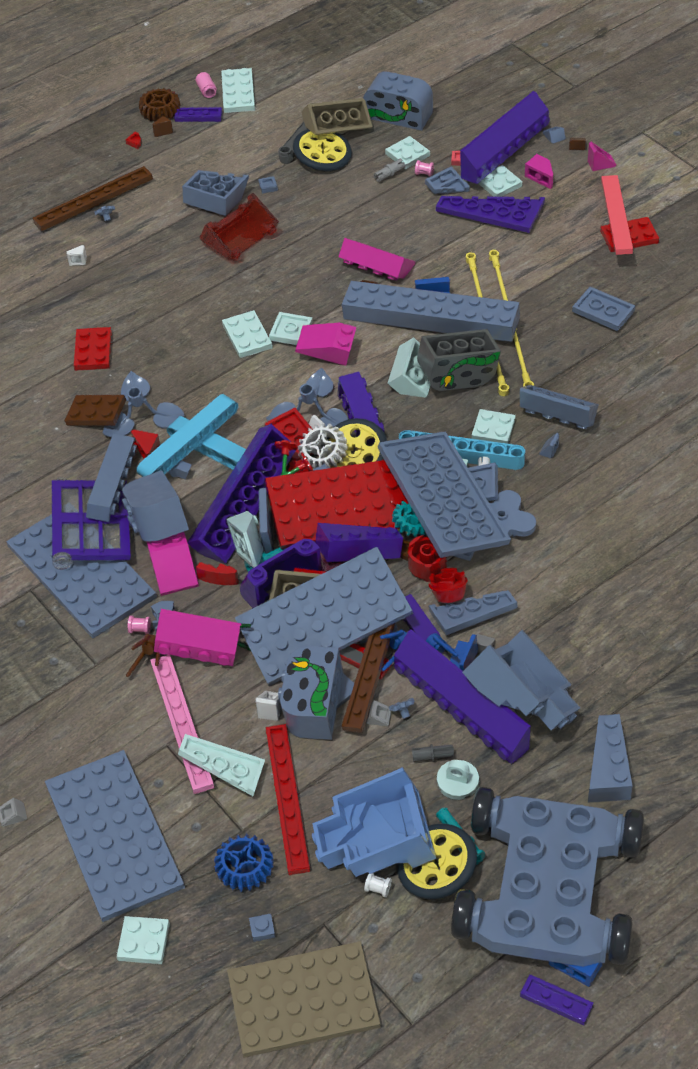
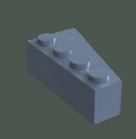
(610, 764)

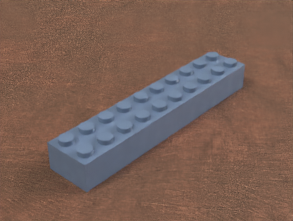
(430, 310)

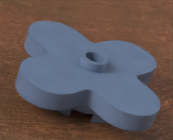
(508, 512)

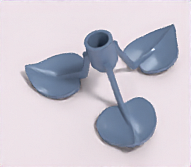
(317, 385)
(134, 390)

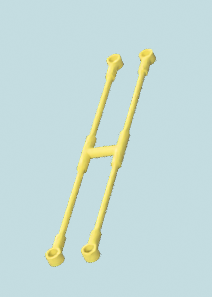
(494, 256)

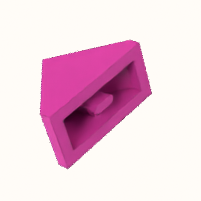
(599, 158)

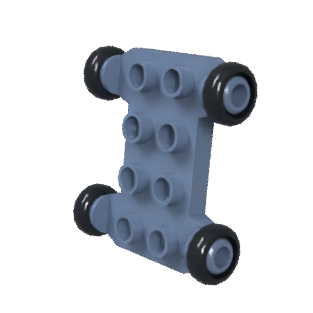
(548, 880)

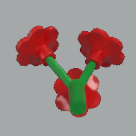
(295, 466)

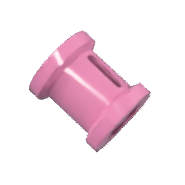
(424, 168)
(139, 624)

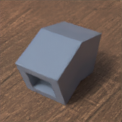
(180, 470)
(156, 608)

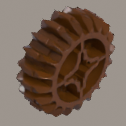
(158, 104)

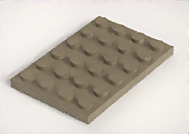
(303, 999)

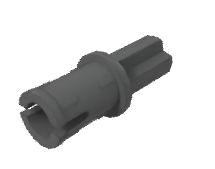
(432, 752)

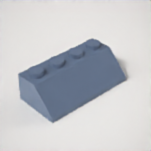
(558, 405)

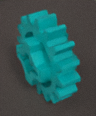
(409, 520)

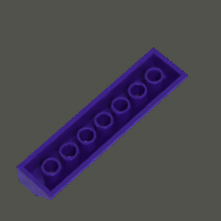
(503, 138)
(239, 494)
(455, 693)

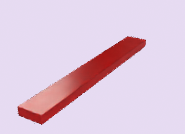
(287, 800)

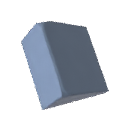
(554, 134)
(550, 446)

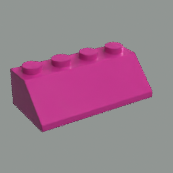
(376, 259)
(197, 637)

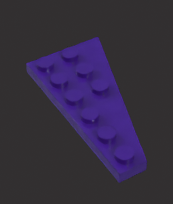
(499, 211)

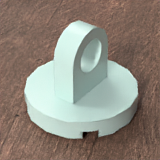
(457, 779)

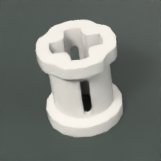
(377, 884)

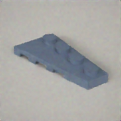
(461, 615)

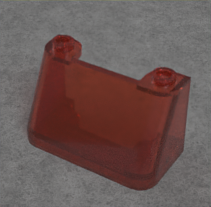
(240, 229)

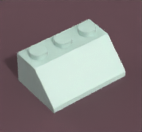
(406, 373)

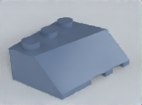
(214, 191)

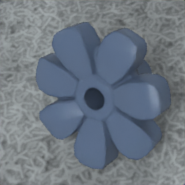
(105, 211)
(402, 707)

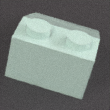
(246, 537)

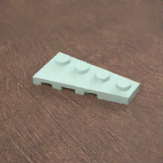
(226, 763)

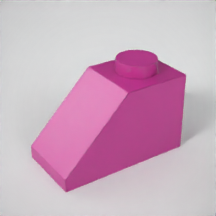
(540, 171)

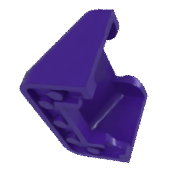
(301, 555)

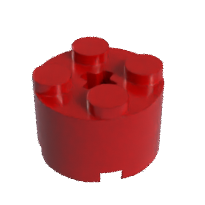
(424, 559)

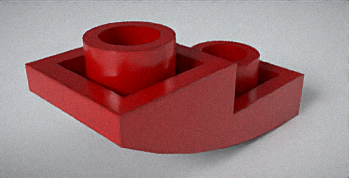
(221, 576)

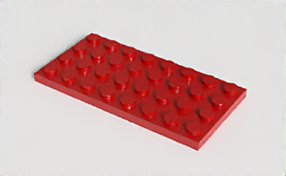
(338, 495)

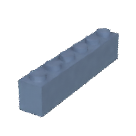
(111, 478)

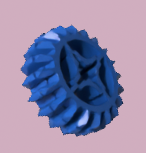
(245, 873)

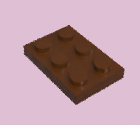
(95, 410)

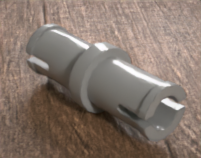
(389, 170)

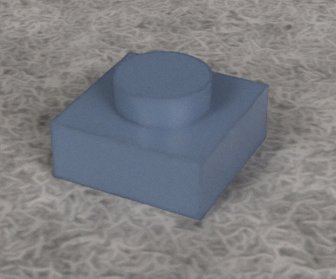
(262, 927)

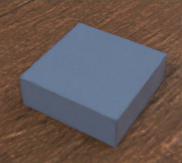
(268, 184)

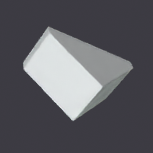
(268, 706)

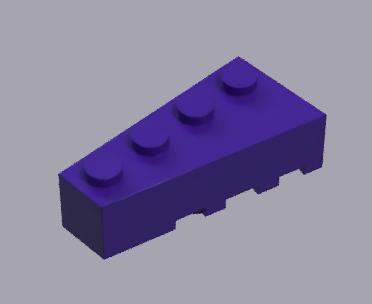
(357, 400)
(346, 542)

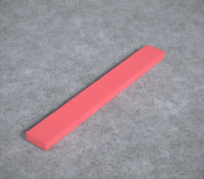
(616, 215)

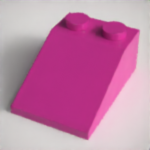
(326, 341)
(172, 564)

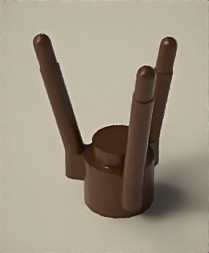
(148, 644)

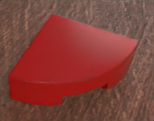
(134, 140)

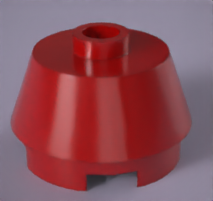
(448, 585)

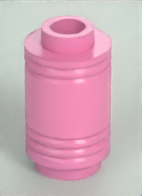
(206, 85)

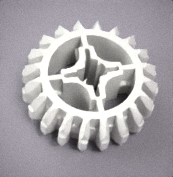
(317, 439)

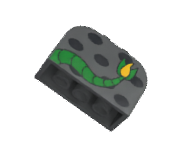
(458, 359)

